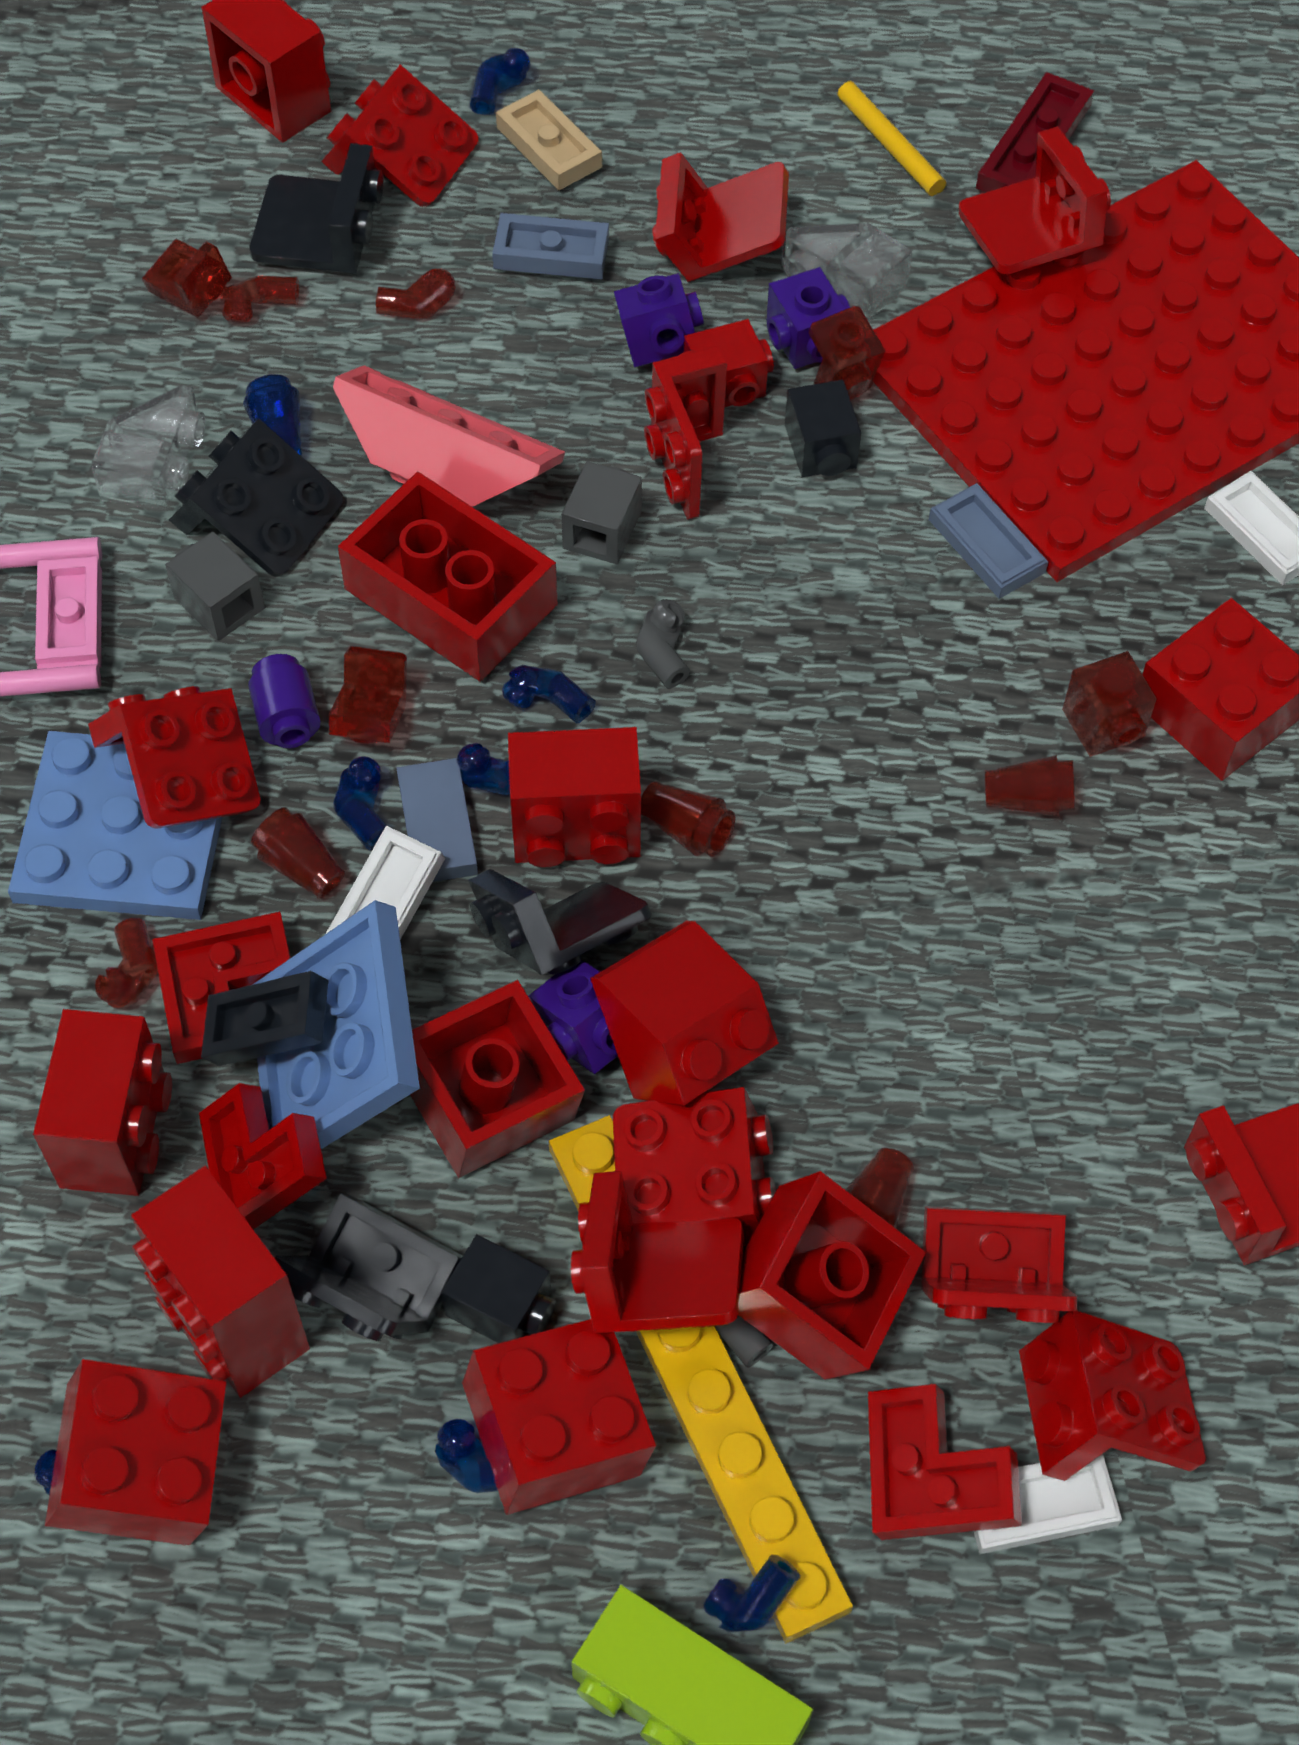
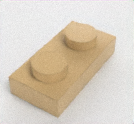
(549, 139)

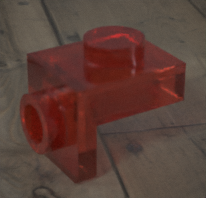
(188, 276)
(848, 350)
(371, 695)

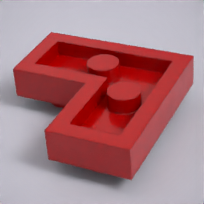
(211, 963)
(258, 1165)
(923, 1487)

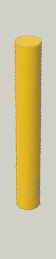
(891, 138)

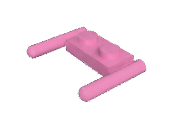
(65, 615)

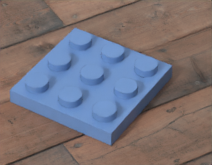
(94, 849)
(367, 1031)

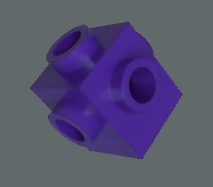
(792, 309)
(657, 317)
(575, 1017)

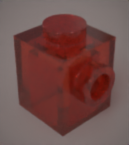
(1109, 703)

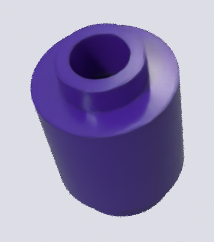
(283, 701)

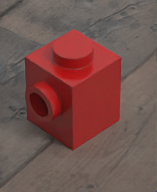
(745, 356)

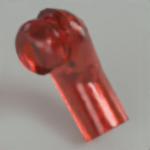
(258, 290)
(420, 299)
(136, 970)

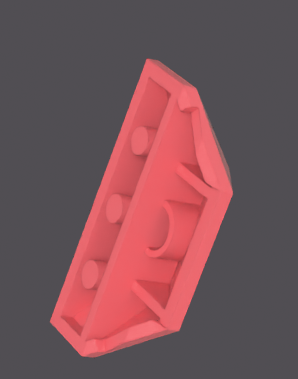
(450, 445)

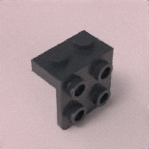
(319, 220)
(259, 498)
(558, 935)
(373, 1271)

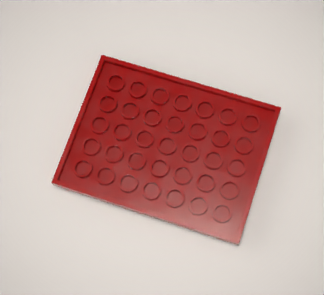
(1112, 375)

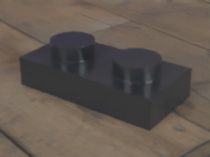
(265, 1018)

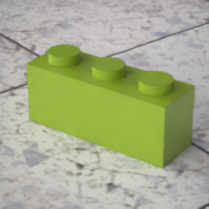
(680, 1682)

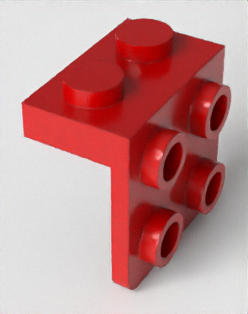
(411, 134)
(1042, 216)
(718, 224)
(685, 409)
(182, 754)
(695, 1159)
(1250, 1177)
(995, 1261)
(655, 1270)
(1107, 1389)

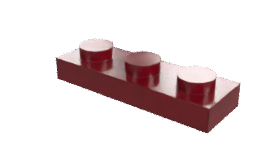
(1050, 105)

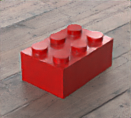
(448, 575)
(218, 1283)

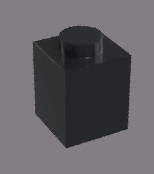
(822, 428)
(498, 1293)

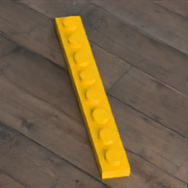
(724, 1430)

